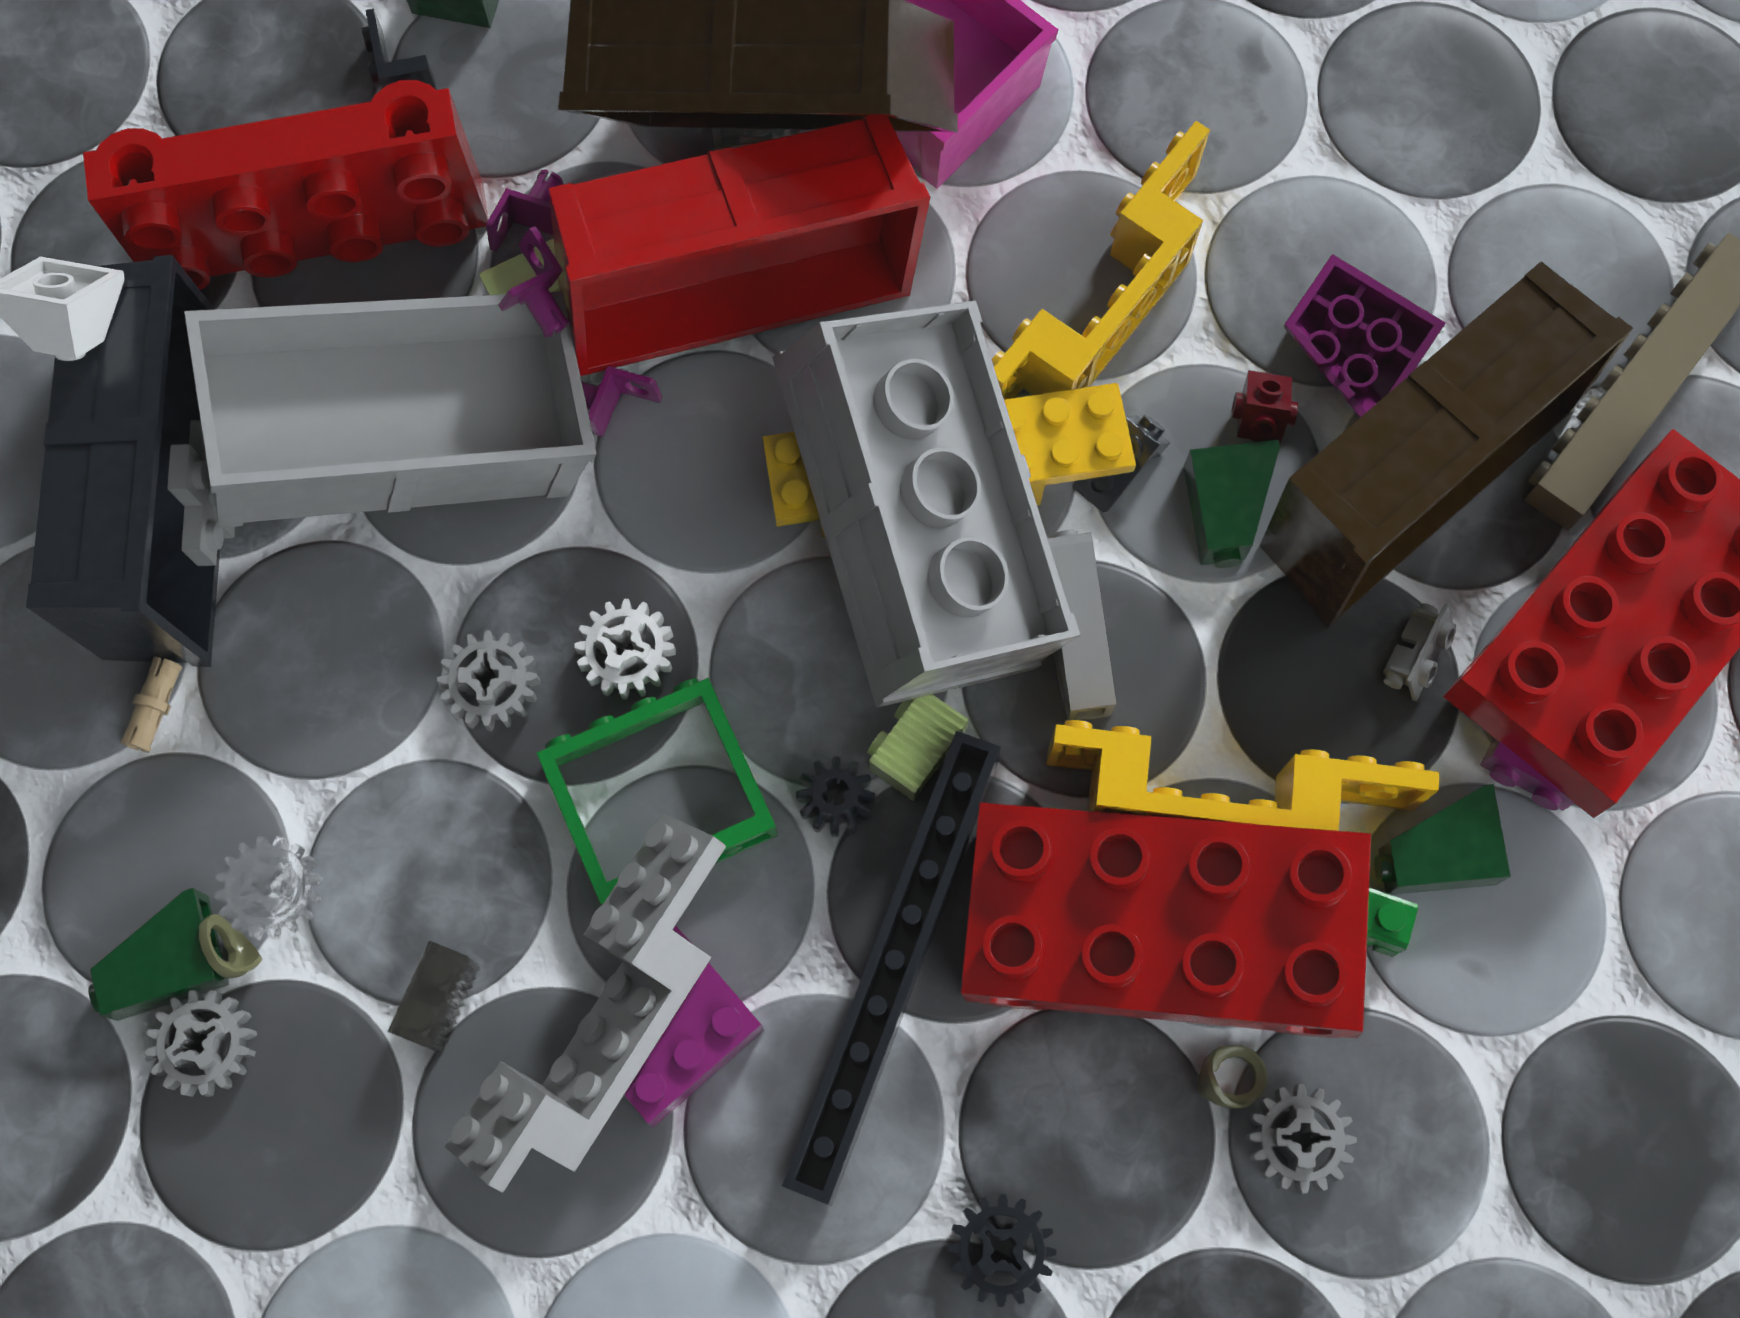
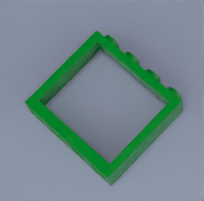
(643, 715)

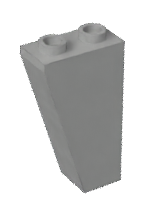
(1084, 662)

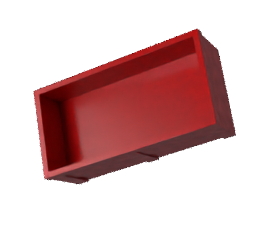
(737, 242)

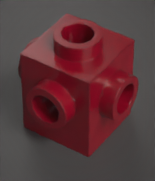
(1264, 407)

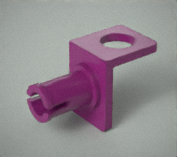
(523, 209)
(535, 291)
(603, 398)

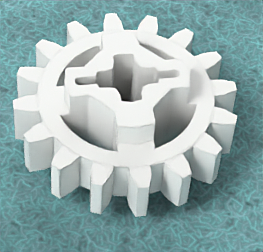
(609, 639)

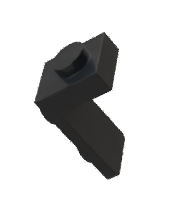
(387, 72)
(1146, 444)

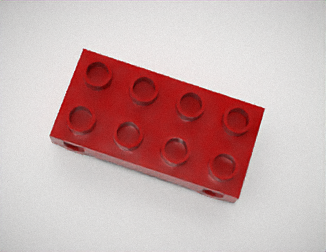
(292, 186)
(1618, 630)
(1169, 919)

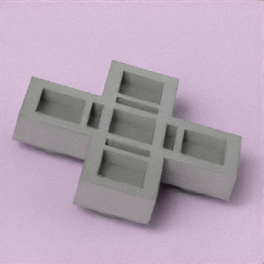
(191, 486)

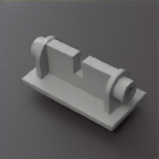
(1430, 635)

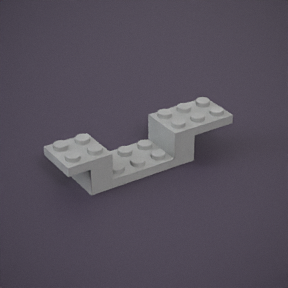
(618, 1032)

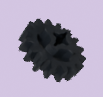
(1018, 1234)

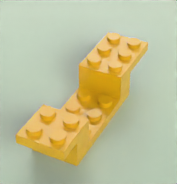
(1152, 240)
(1059, 433)
(1305, 789)

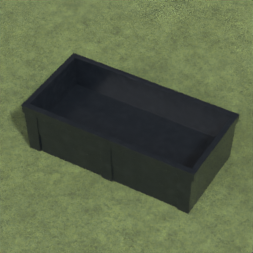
(106, 522)

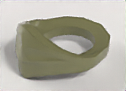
(242, 953)
(1209, 1088)

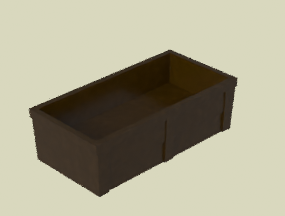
(760, 64)
(1439, 440)

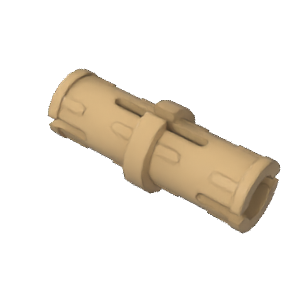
(151, 704)

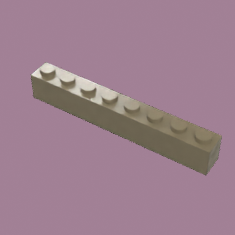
(1641, 388)

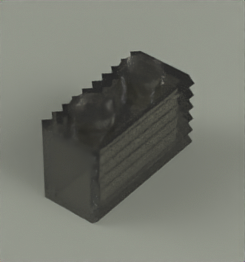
(434, 997)

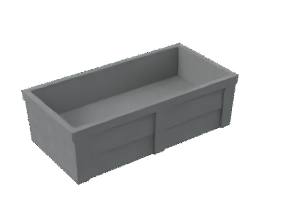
(385, 406)
(924, 500)

